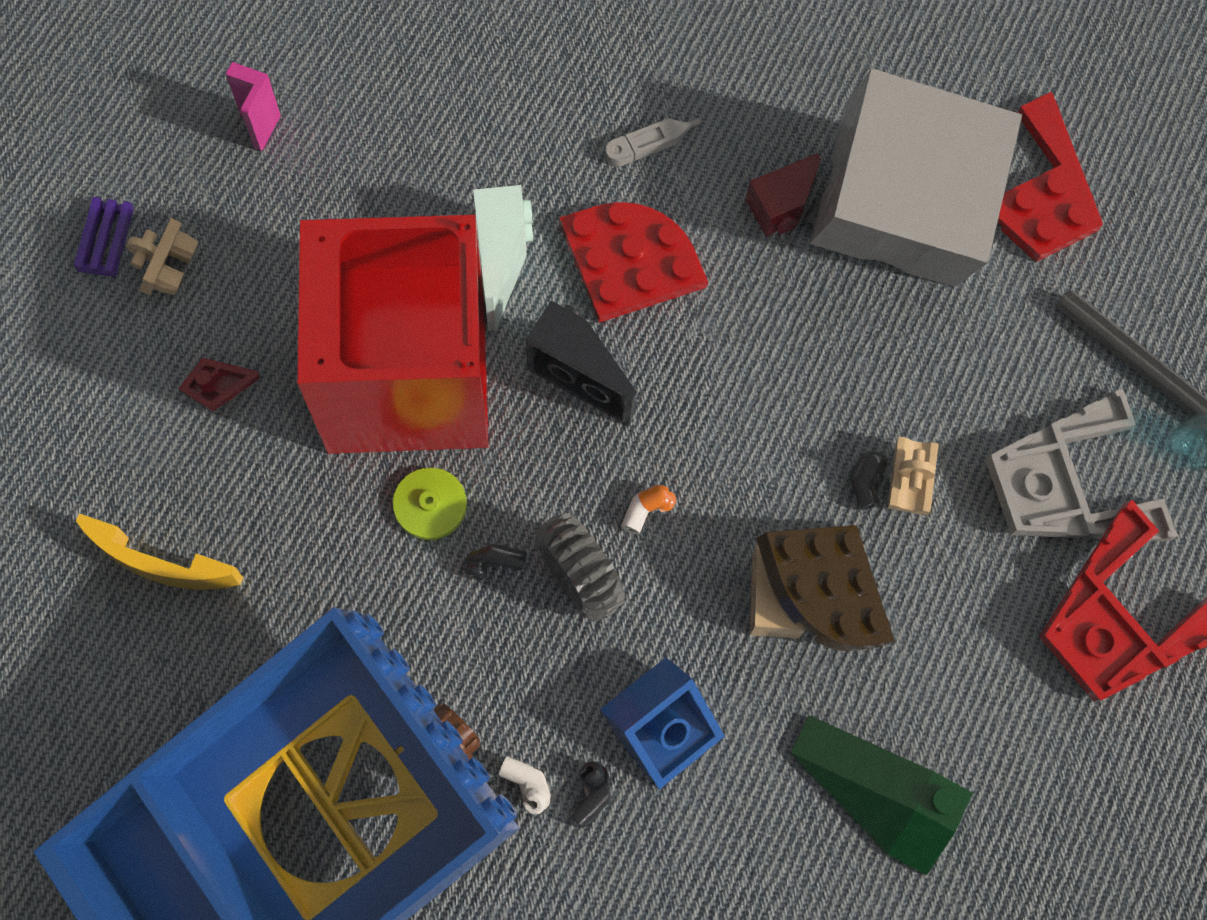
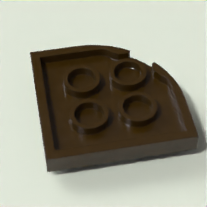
(827, 585)

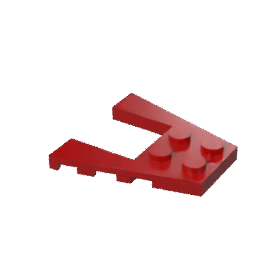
(1056, 205)
(1097, 634)

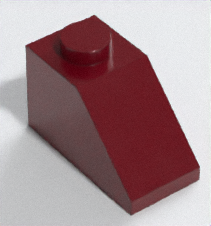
(781, 195)

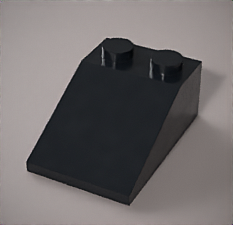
(572, 357)

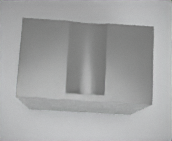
(917, 178)

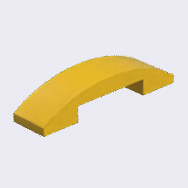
(202, 574)

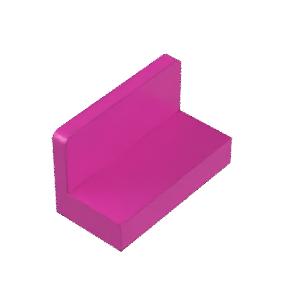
(254, 101)

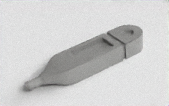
(646, 141)

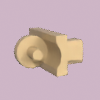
(173, 243)
(913, 476)

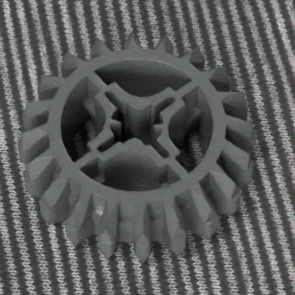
(580, 566)

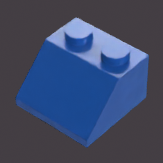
(663, 722)

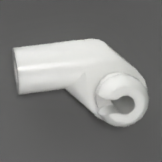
(531, 783)

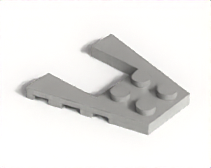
(1041, 485)

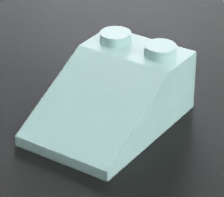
(503, 230)

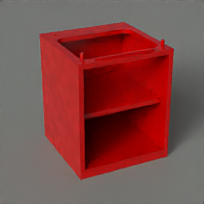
(393, 333)

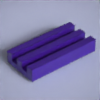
(89, 234)

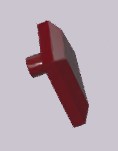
(216, 383)

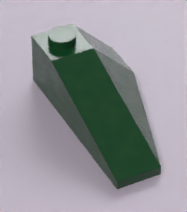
(892, 798)

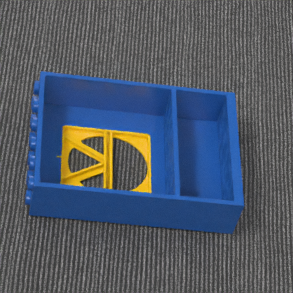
(187, 821)

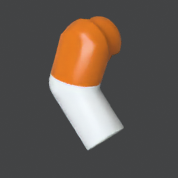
(644, 502)

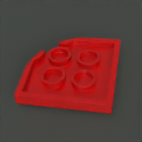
(630, 257)

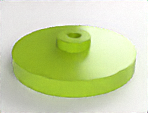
(430, 503)

